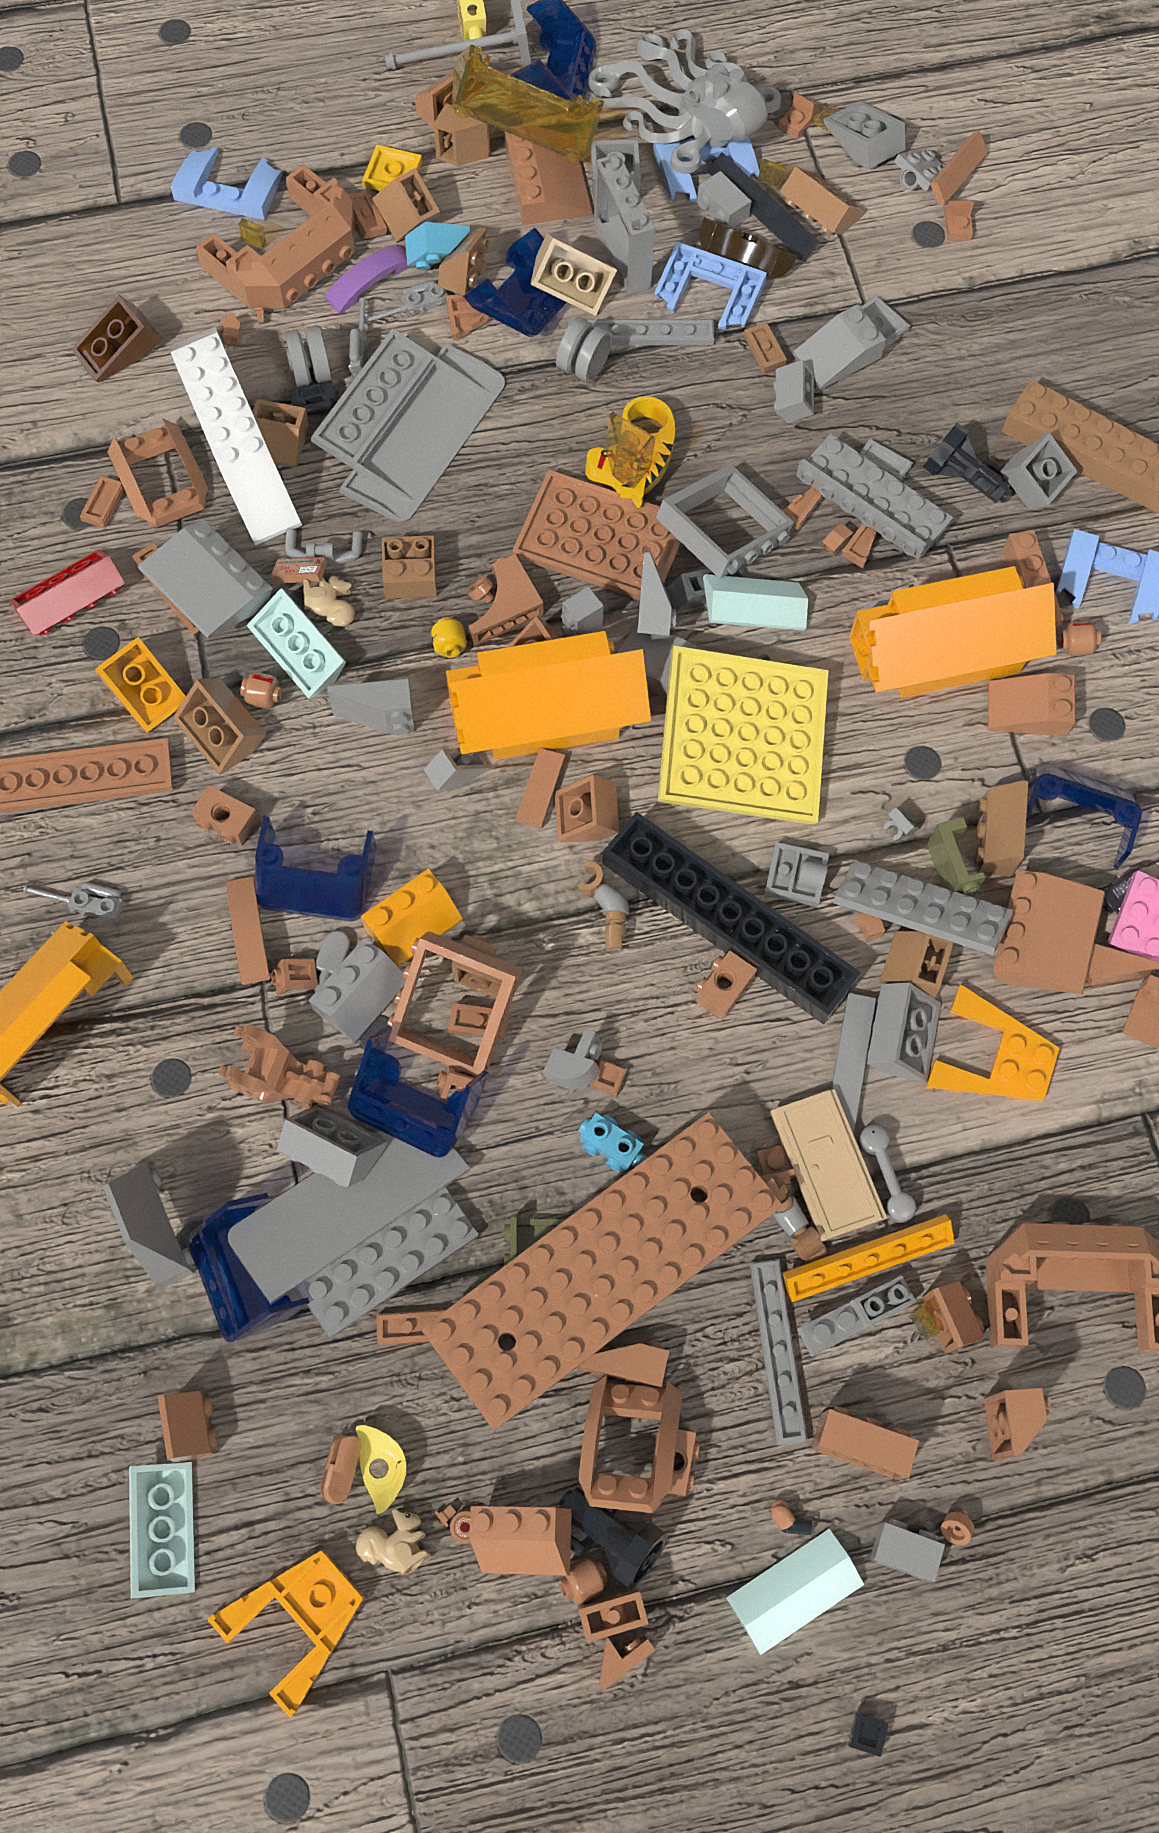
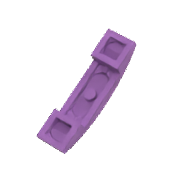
(364, 275)

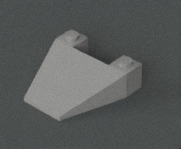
(146, 1225)

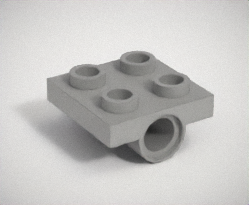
(919, 164)
(796, 874)

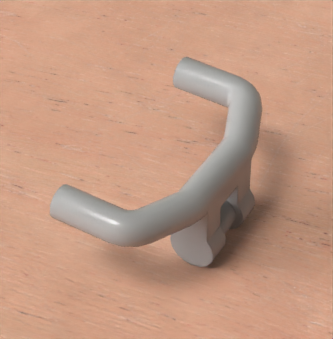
(326, 550)

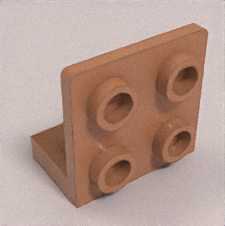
(1144, 1014)

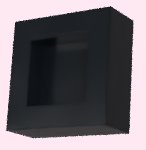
(868, 1734)

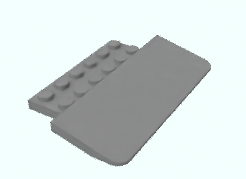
(406, 422)
(359, 1241)

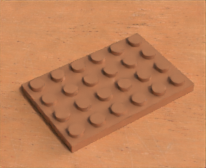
(594, 535)

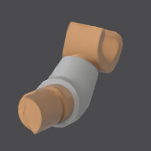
(613, 903)
(792, 1220)

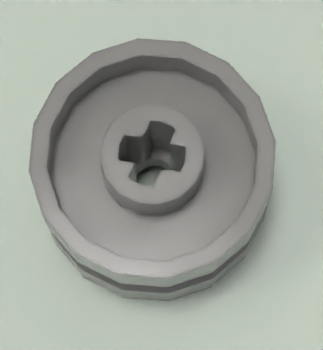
(584, 349)
(307, 356)

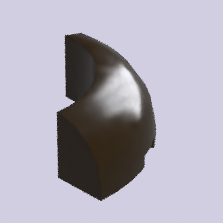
(745, 248)

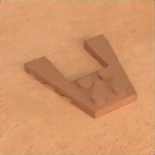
(859, 545)

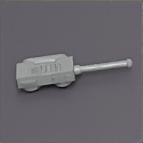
(416, 300)
(358, 343)
(82, 902)

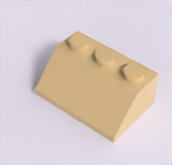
(572, 274)

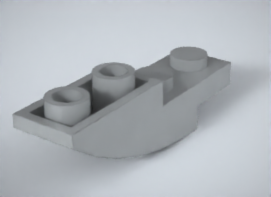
(856, 1316)

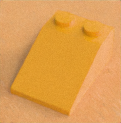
(141, 684)

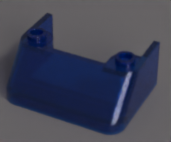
(569, 49)
(1053, 782)
(311, 891)
(404, 1111)
(231, 1290)

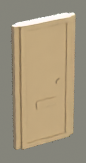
(828, 1165)

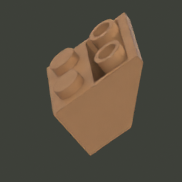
(459, 138)
(406, 204)
(465, 263)
(283, 430)
(409, 567)
(917, 960)

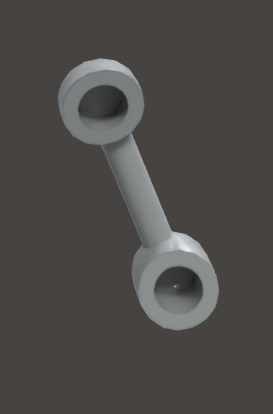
(900, 1205)

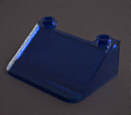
(516, 300)

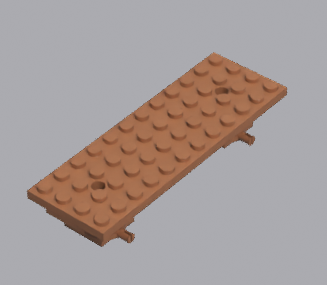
(600, 1270)

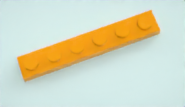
(868, 1258)

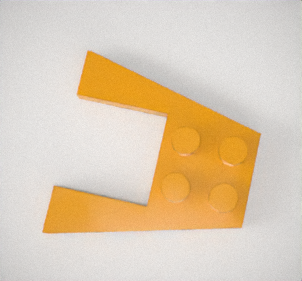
(1021, 1061)
(321, 1604)

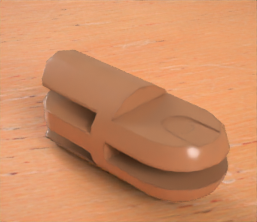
(340, 1468)

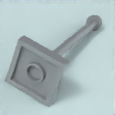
(516, 35)

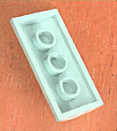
(755, 602)
(297, 644)
(161, 1530)
(795, 1591)

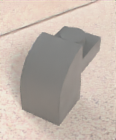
(575, 1069)

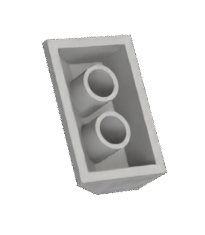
(358, 990)
(904, 1032)
(330, 1145)

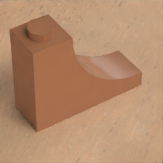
(513, 605)

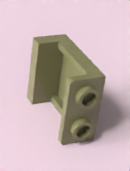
(948, 859)
(524, 1233)

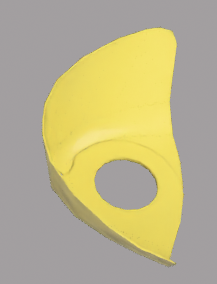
(380, 1445)

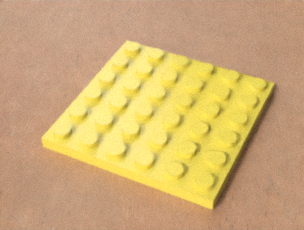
(743, 735)

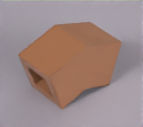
(231, 330)
(837, 539)
(870, 925)

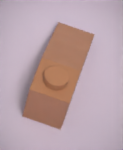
(1116, 966)
(633, 1364)

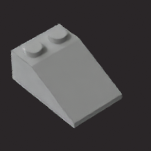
(867, 133)
(841, 347)
(655, 605)
(656, 657)
(376, 705)

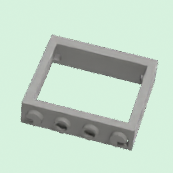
(615, 195)
(747, 496)

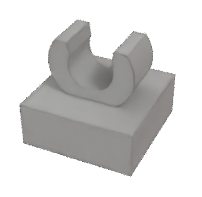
(902, 821)

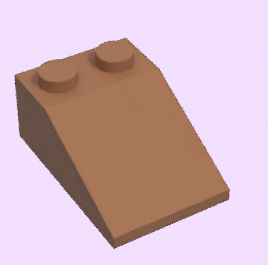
(1032, 704)

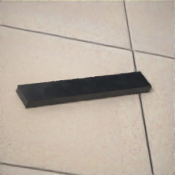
(767, 210)

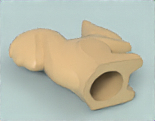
(323, 600)
(398, 1551)

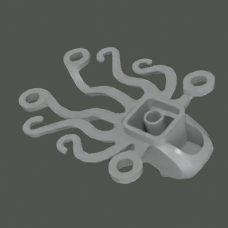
(712, 108)

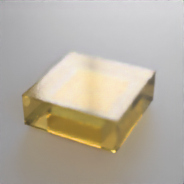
(252, 233)

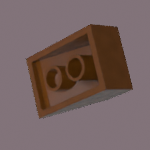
(115, 340)

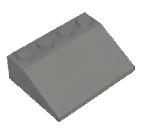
(206, 579)

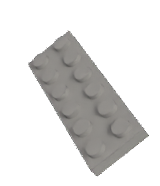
(923, 907)

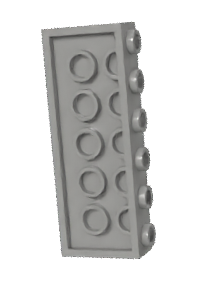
(874, 496)

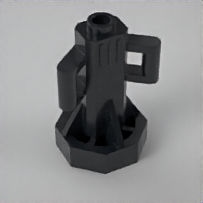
(958, 459)
(628, 1545)

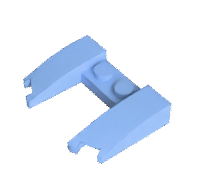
(739, 152)
(193, 188)
(689, 261)
(1087, 553)

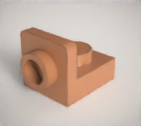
(294, 975)
(450, 1077)
(776, 1164)

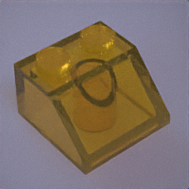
(628, 450)

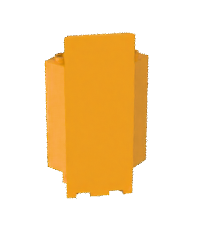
(954, 632)
(547, 696)
(46, 987)

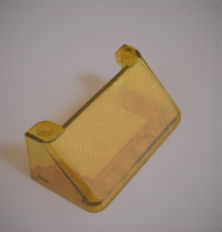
(523, 108)

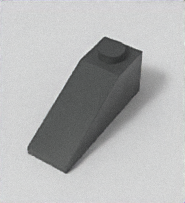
(689, 589)

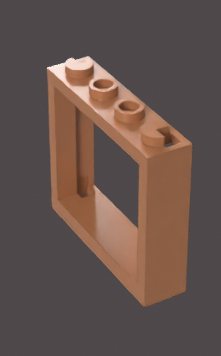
(472, 958)

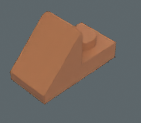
(799, 116)
(958, 219)
(615, 1667)

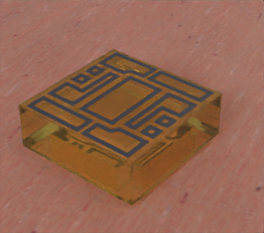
(825, 111)
(771, 174)
(924, 1323)

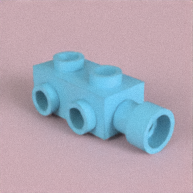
(608, 1143)

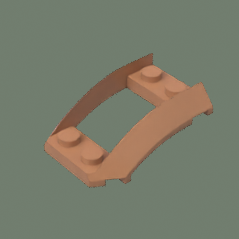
(149, 445)
(638, 1402)

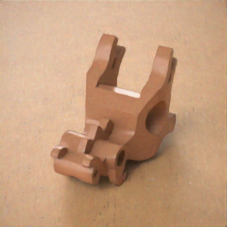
(276, 1074)

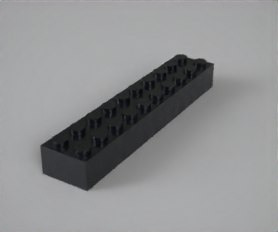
(730, 917)

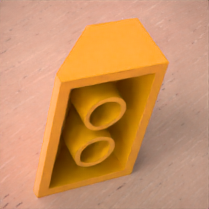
(409, 914)

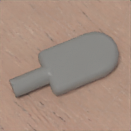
(331, 954)

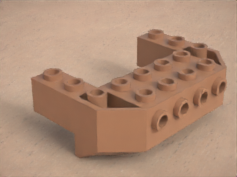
(297, 259)
(1071, 1260)

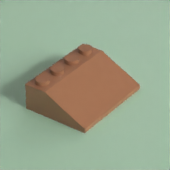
(545, 183)
(1049, 933)

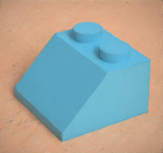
(432, 243)

